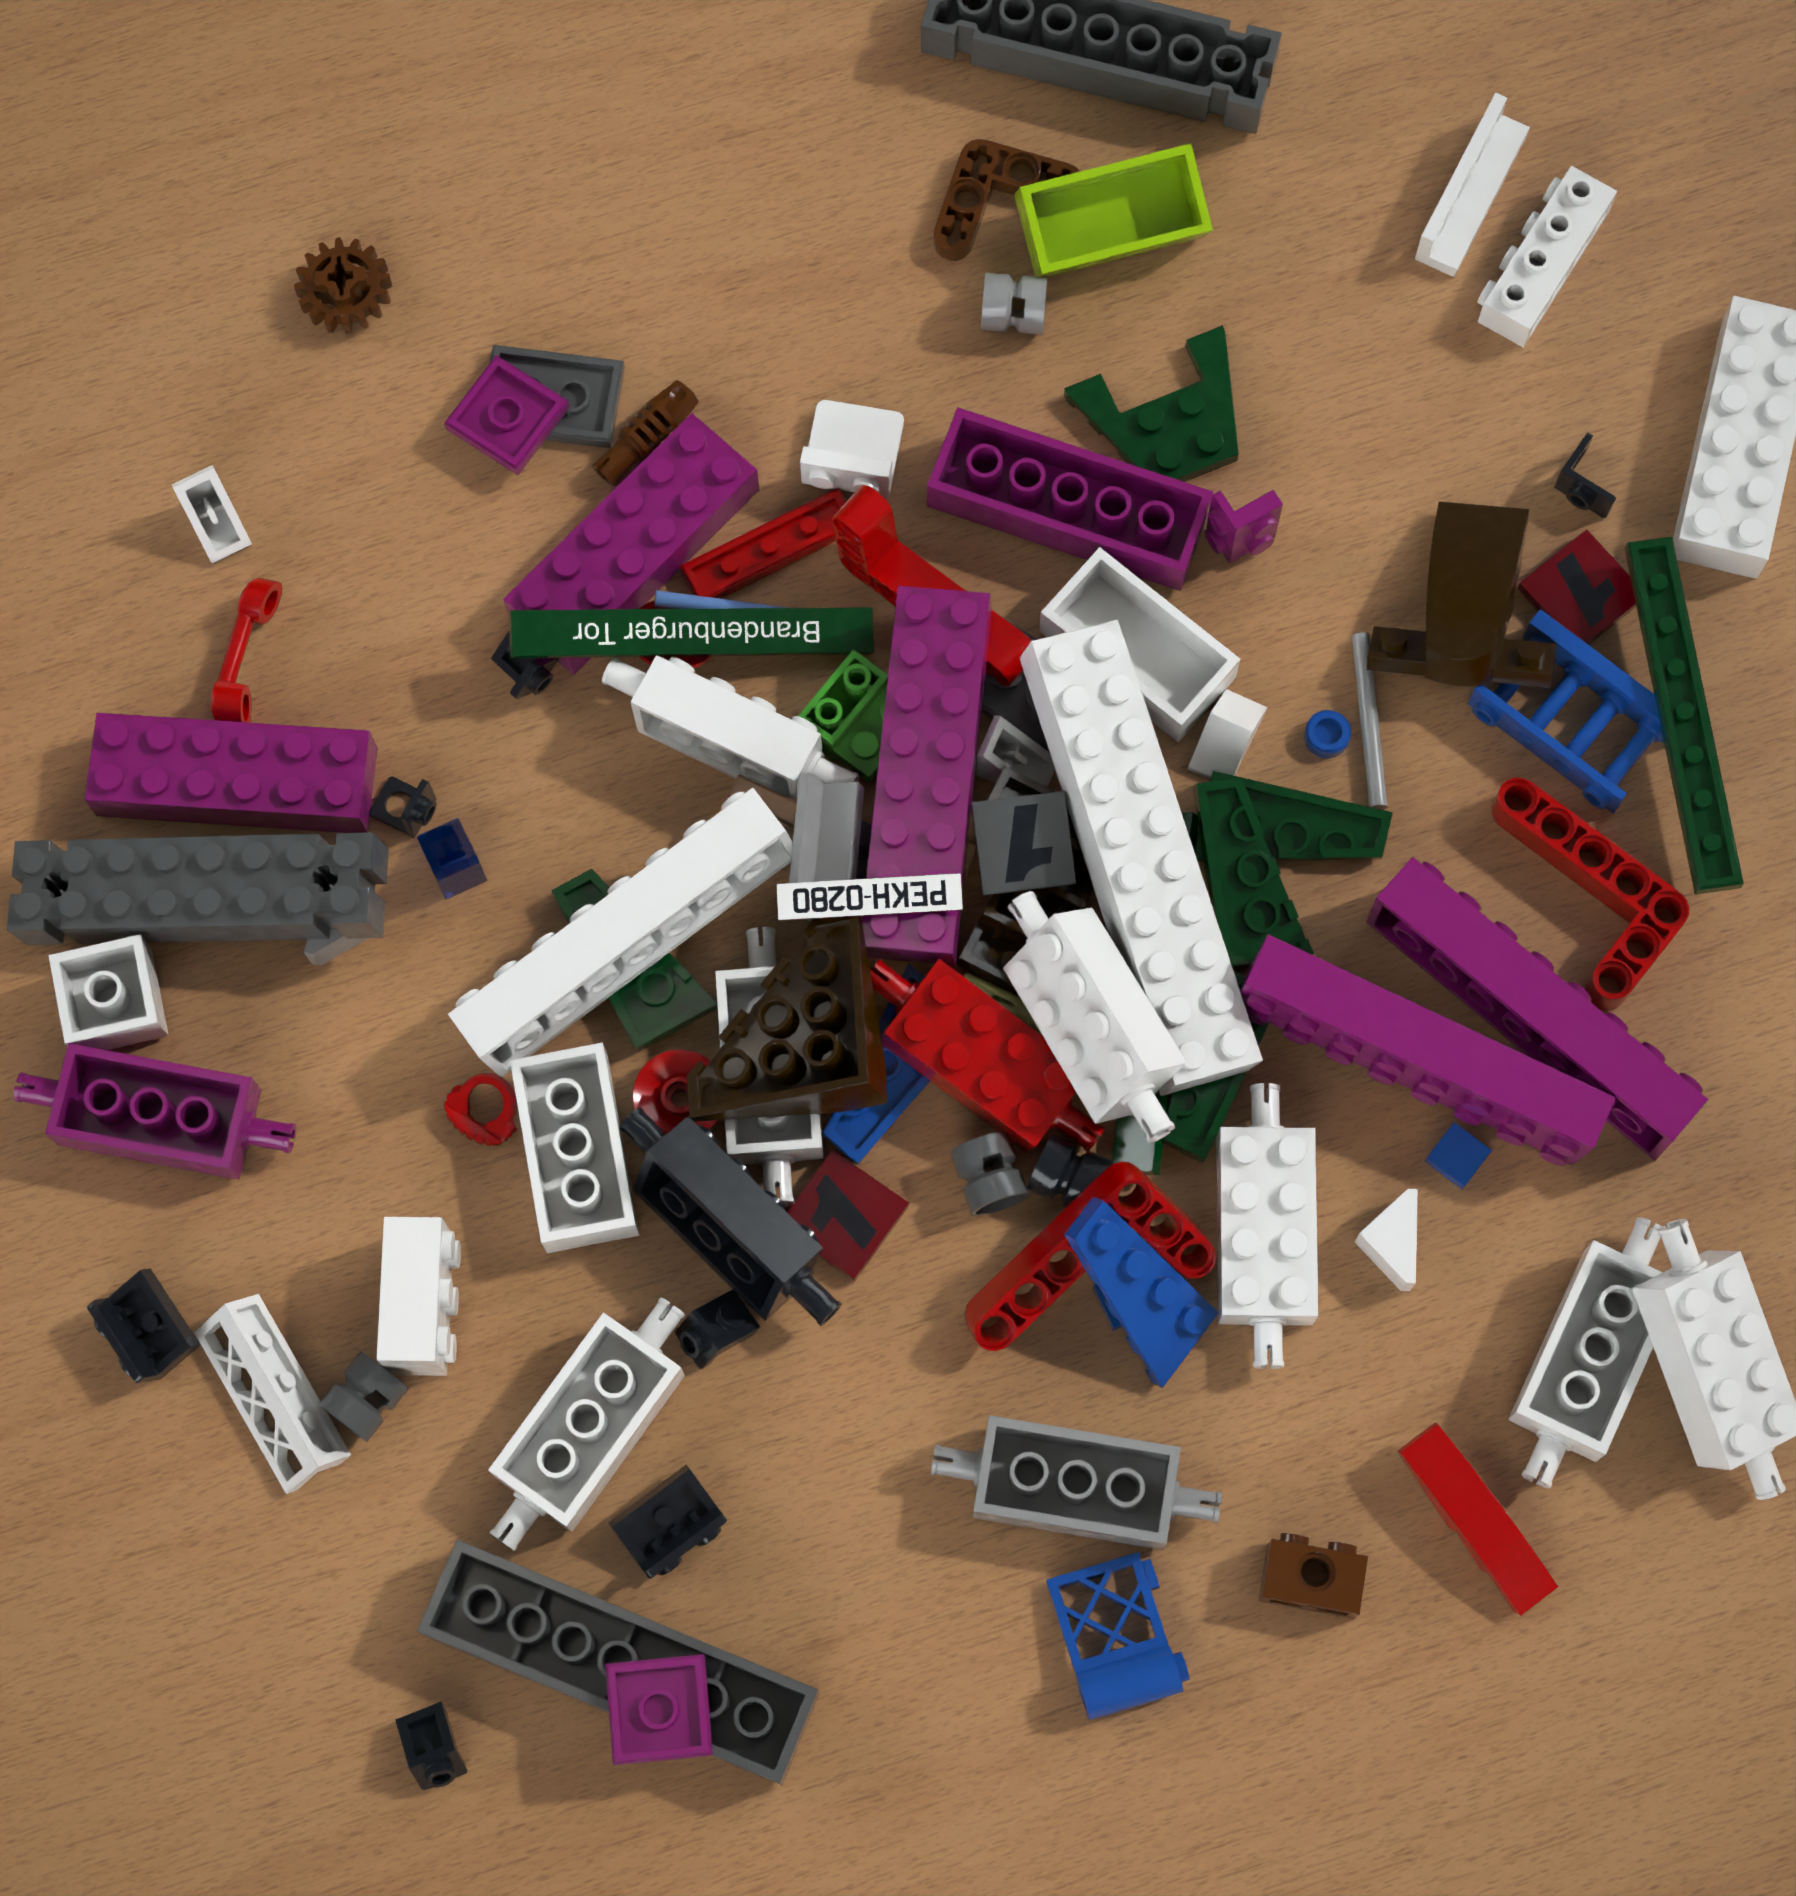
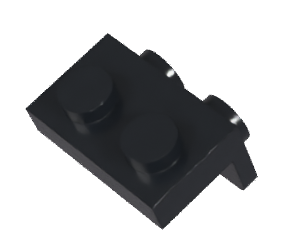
(144, 1328)
(668, 1523)

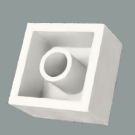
(109, 994)

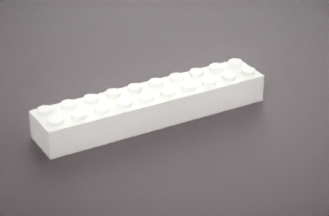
(1139, 847)

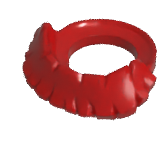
(494, 1131)

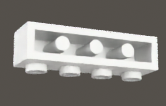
(1546, 256)

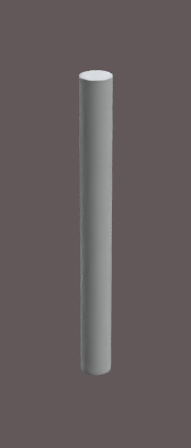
(1369, 723)

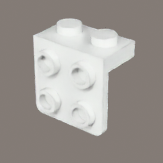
(852, 447)

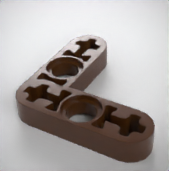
(992, 175)

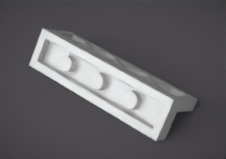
(1471, 189)
(277, 1386)

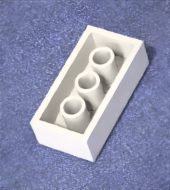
(574, 1148)

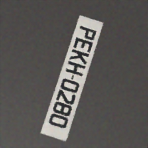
(869, 896)

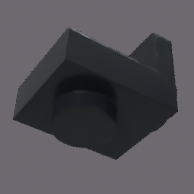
(530, 674)
(716, 1328)

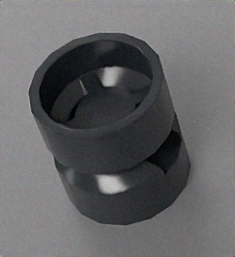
(1064, 1172)

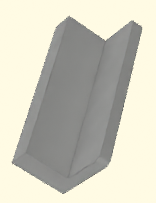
(826, 831)

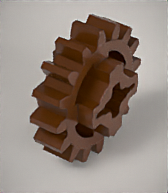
(325, 279)

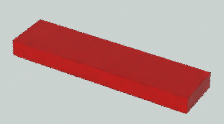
(764, 548)

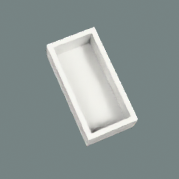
(1172, 656)

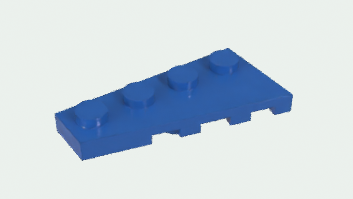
(860, 1129)
(1140, 1290)

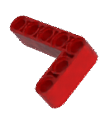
(873, 554)
(1597, 881)
(1054, 1278)

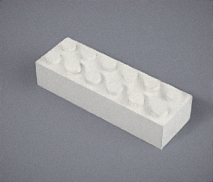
(1741, 442)

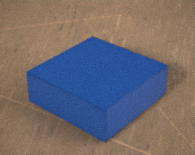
(1458, 1155)

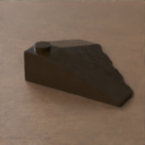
(805, 1042)

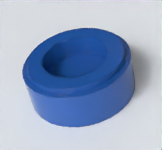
(1327, 734)

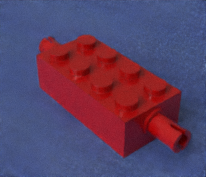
(980, 1055)

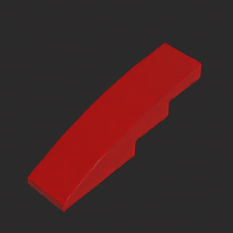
(1477, 1518)

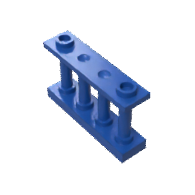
(1582, 668)

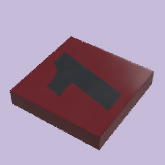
(1581, 588)
(847, 1213)

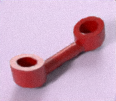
(256, 605)

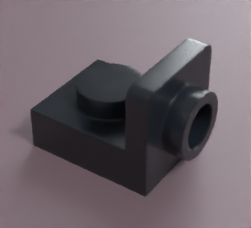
(430, 1747)

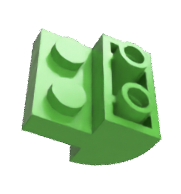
(851, 714)

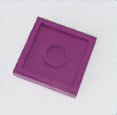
(507, 415)
(659, 1709)

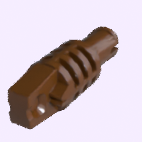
(647, 430)

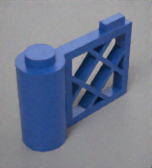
(1128, 1674)

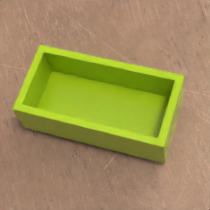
(1113, 211)

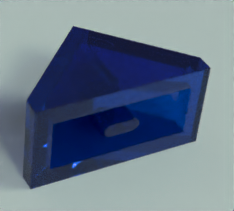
(452, 858)

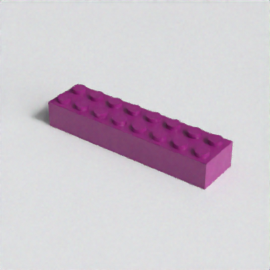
(927, 762)
(1533, 1004)
(1424, 1053)

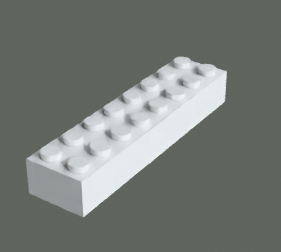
(623, 932)

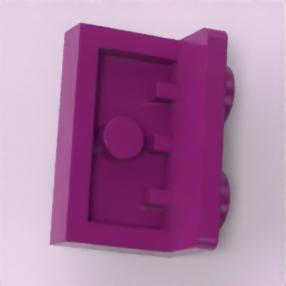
(1243, 530)

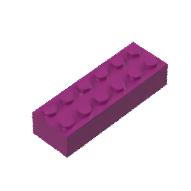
(1068, 498)
(643, 528)
(231, 773)

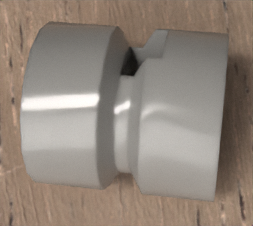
(997, 303)

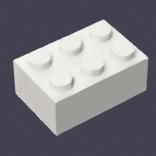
(417, 1296)

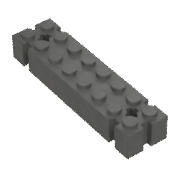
(1115, 51)
(199, 888)

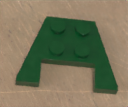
(1176, 433)

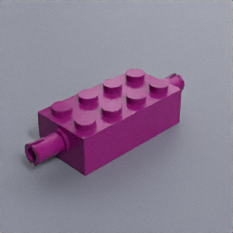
(154, 1111)

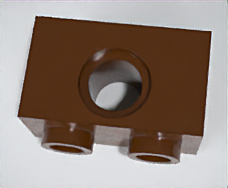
(1284, 1584)

